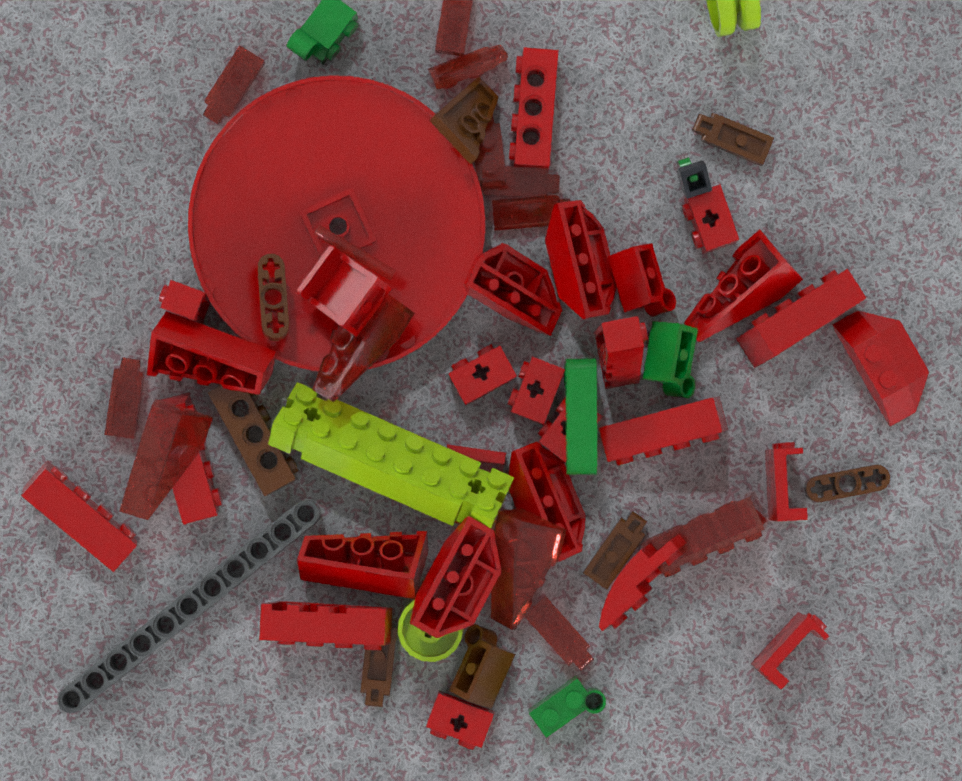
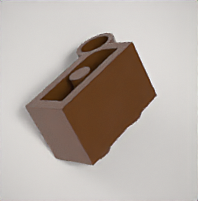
(482, 667)

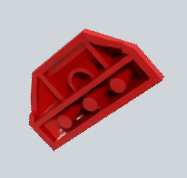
(580, 260)
(514, 288)
(885, 362)
(548, 492)
(458, 580)

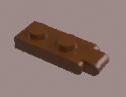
(733, 137)
(616, 550)
(378, 672)

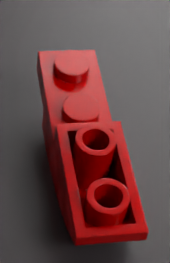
(634, 581)

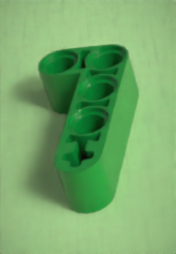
(581, 416)

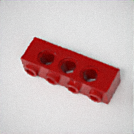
(543, 63)

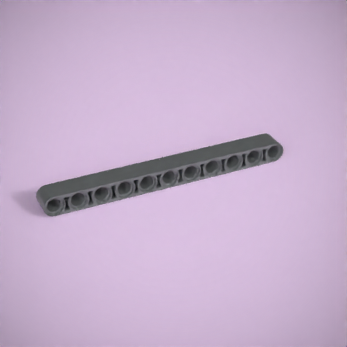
(180, 616)

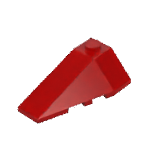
(751, 283)

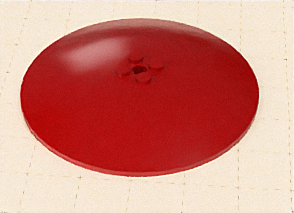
(324, 155)

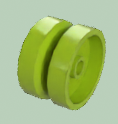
(729, 13)
(423, 645)

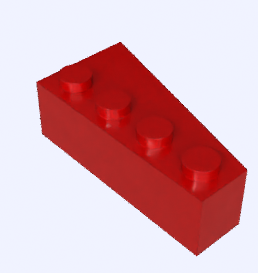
(801, 318)
(621, 351)
(208, 355)
(662, 429)
(195, 488)
(79, 516)
(366, 562)
(325, 623)

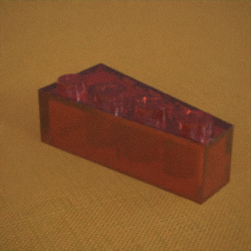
(713, 532)

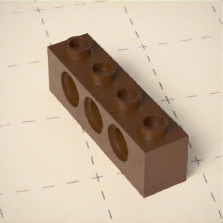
(267, 479)

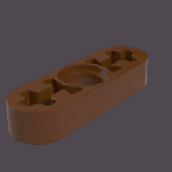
(263, 276)
(866, 472)

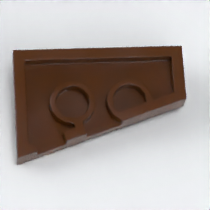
(466, 118)

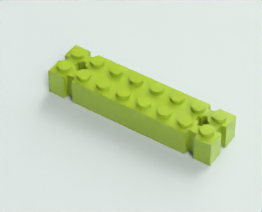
(388, 459)

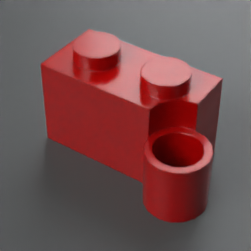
(641, 281)

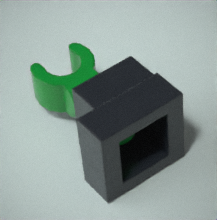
(693, 177)

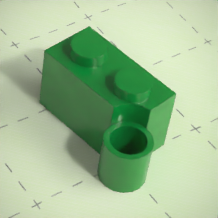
(324, 31)
(671, 358)
(563, 706)

